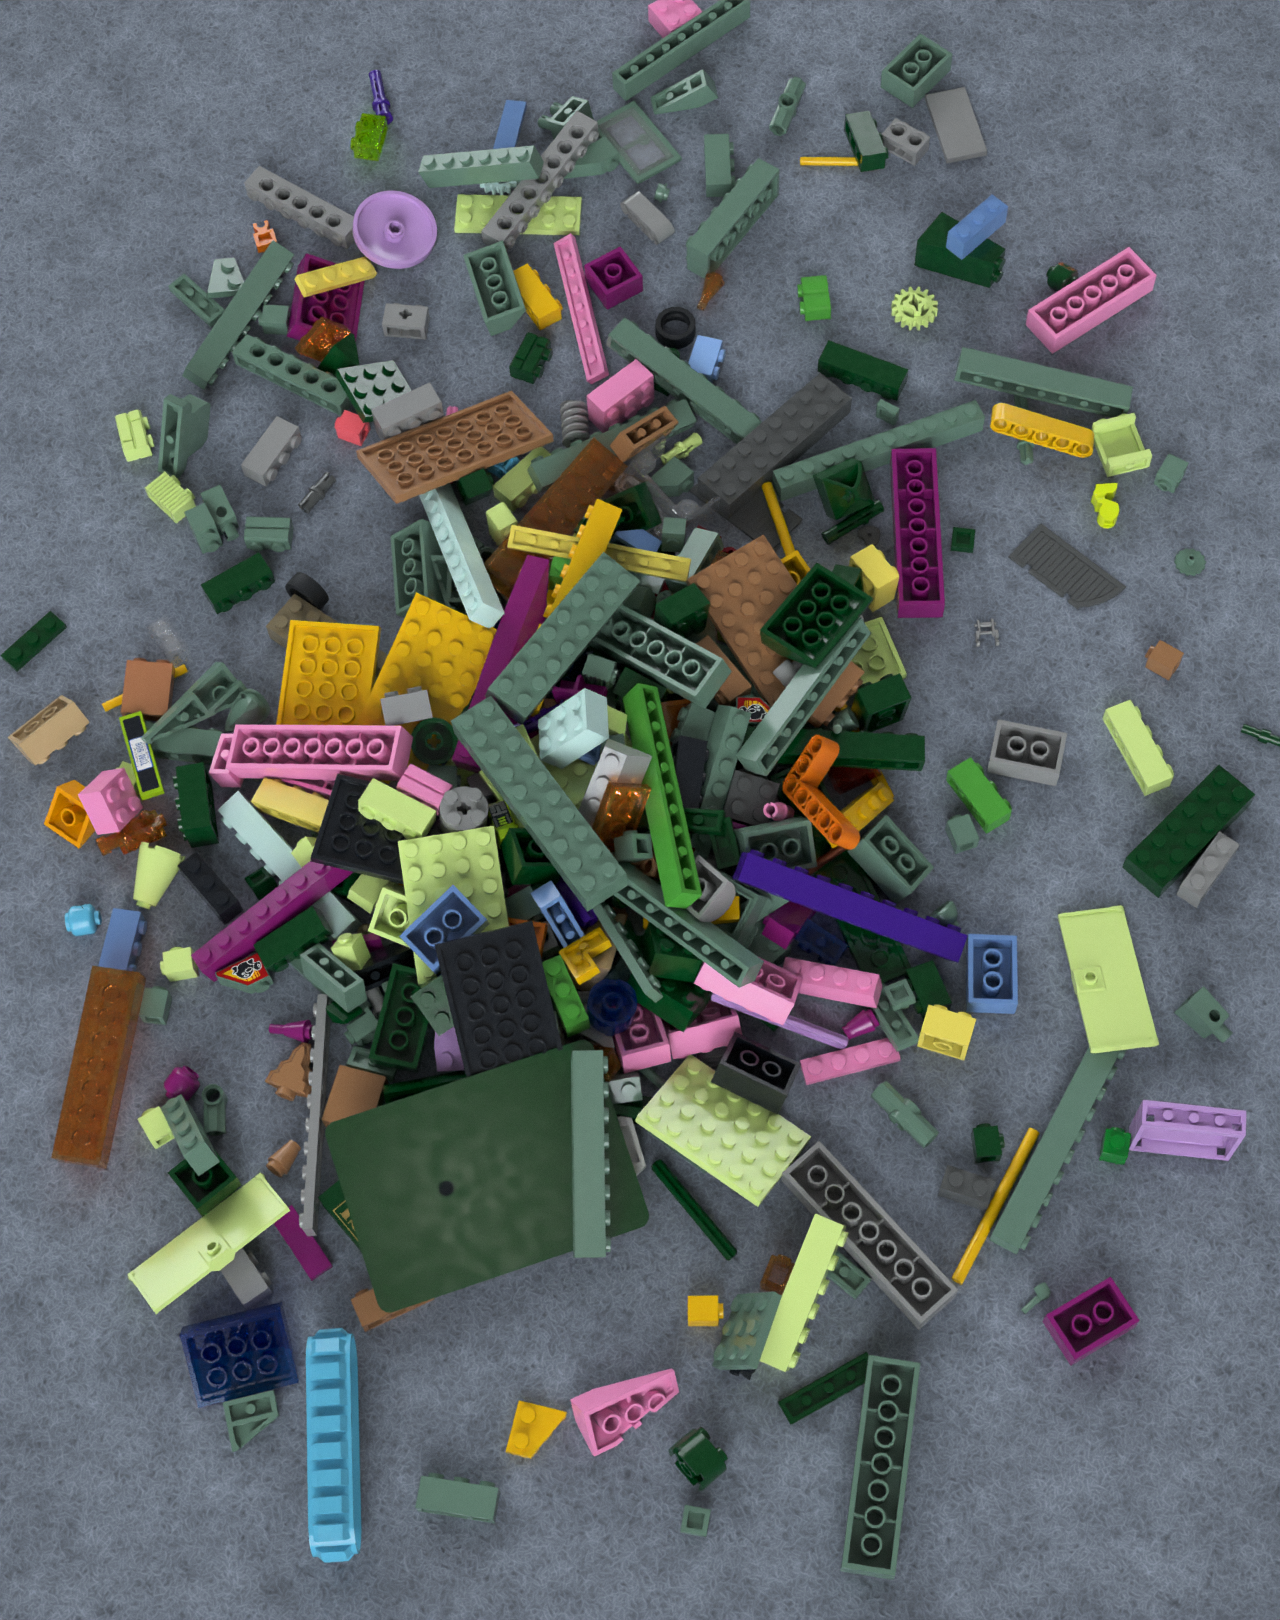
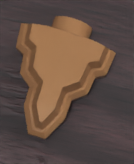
(292, 1074)

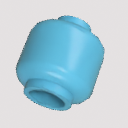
(82, 919)

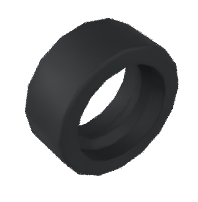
(675, 341)
(307, 589)

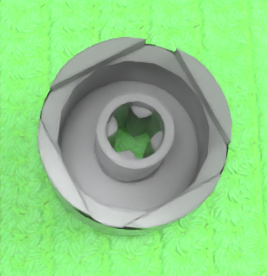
(459, 802)

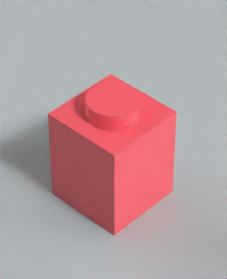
(351, 428)

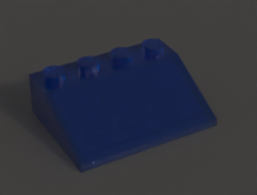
(239, 1354)

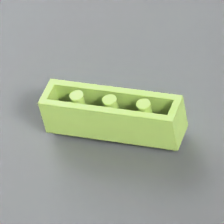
(1138, 747)

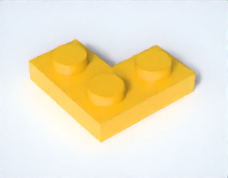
(580, 953)

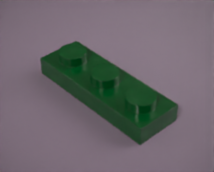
(33, 641)

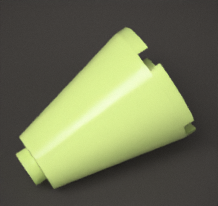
(154, 873)

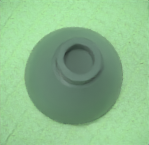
(946, 913)

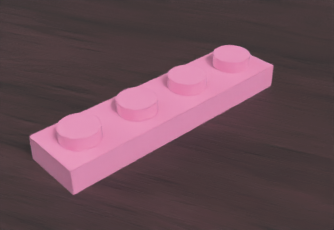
(848, 1061)

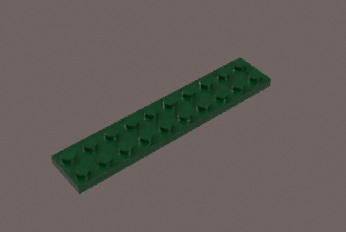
(869, 950)

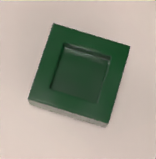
(963, 540)

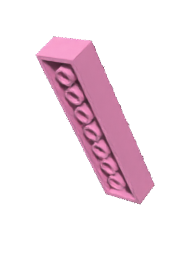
(319, 752)

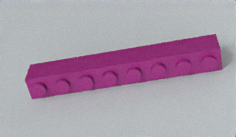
(266, 916)

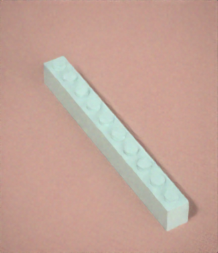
(462, 556)

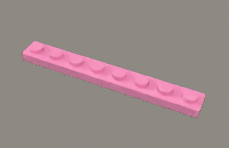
(581, 309)

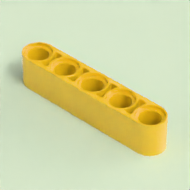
(1042, 430)

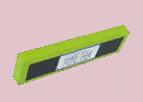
(141, 756)

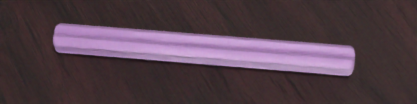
(794, 1024)

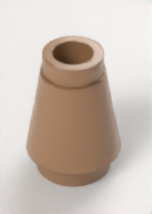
(283, 1159)

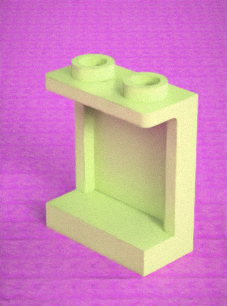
(1120, 445)

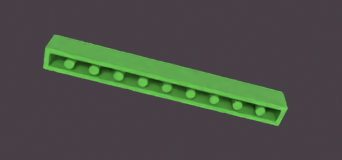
(664, 804)

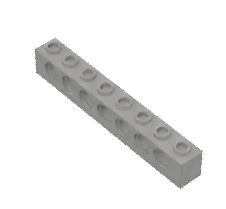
(566, 142)

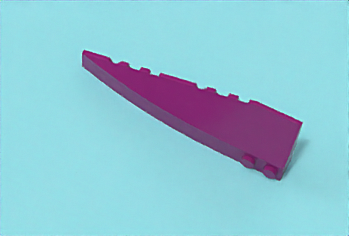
(516, 627)

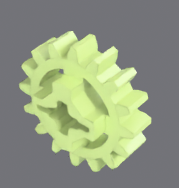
(914, 308)

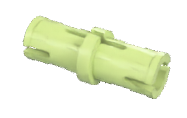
(682, 449)

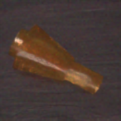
(712, 284)

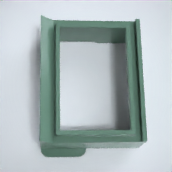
(746, 928)

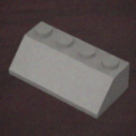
(616, 764)

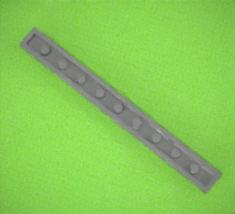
(314, 1125)

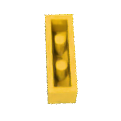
(537, 298)

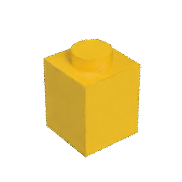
(704, 1311)

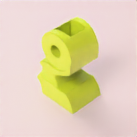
(1103, 504)

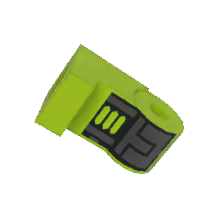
(501, 818)

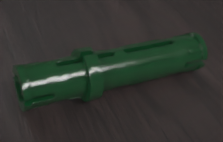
(863, 516)

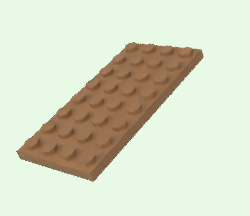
(454, 446)
(742, 597)

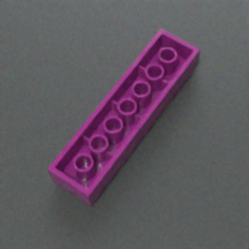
(917, 533)

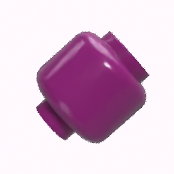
(182, 1081)

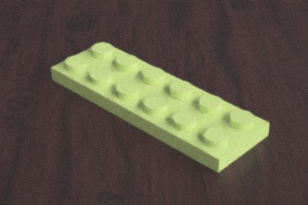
(556, 217)

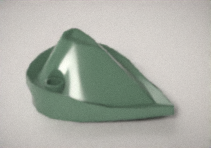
(247, 710)

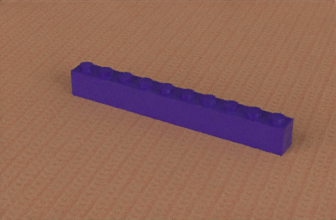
(849, 906)

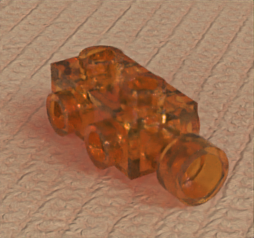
(136, 831)

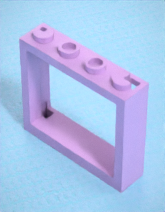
(1187, 1130)

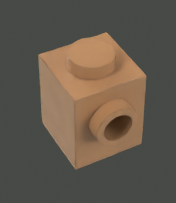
(1163, 659)

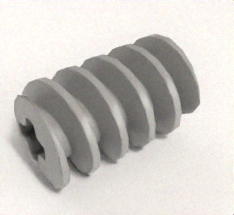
(574, 421)

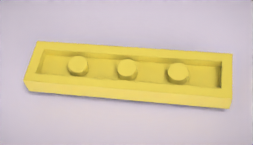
(335, 276)

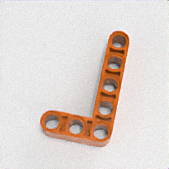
(802, 790)

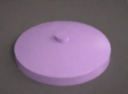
(394, 229)

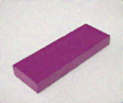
(303, 1246)

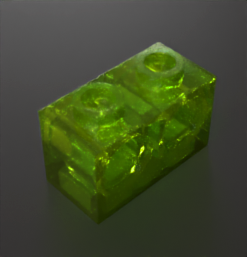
(369, 137)

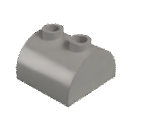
(716, 893)

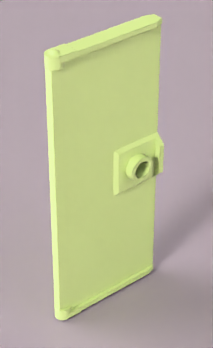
(1107, 980)
(208, 1243)

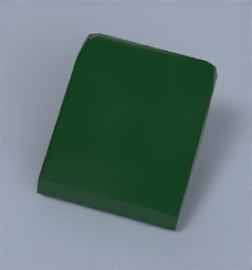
(261, 883)
(339, 1015)

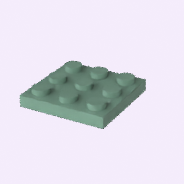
(746, 1331)

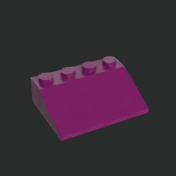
(338, 304)

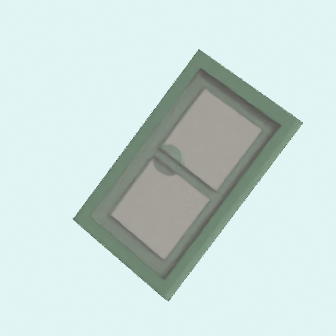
(638, 141)

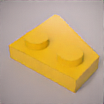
(532, 1427)

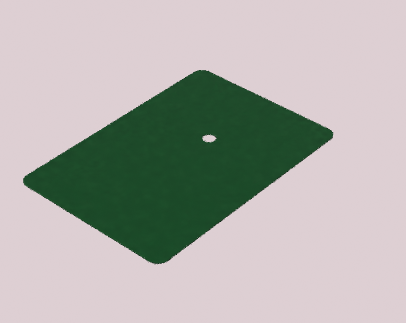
(510, 1162)

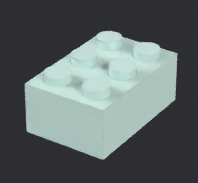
(573, 728)

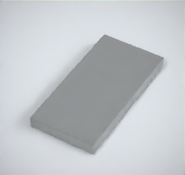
(955, 125)

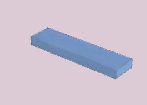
(510, 124)

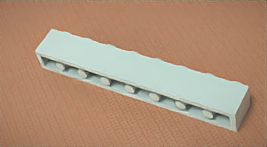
(276, 853)

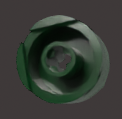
(443, 731)
(699, 1458)

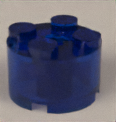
(611, 993)

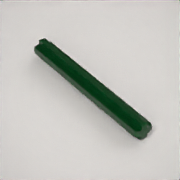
(694, 1209)

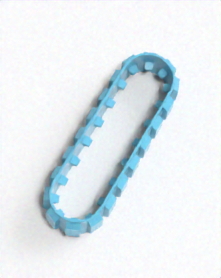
(333, 1445)

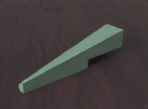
(204, 699)

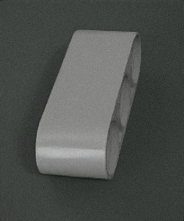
(647, 217)

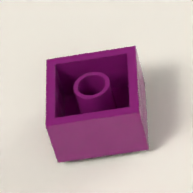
(613, 278)

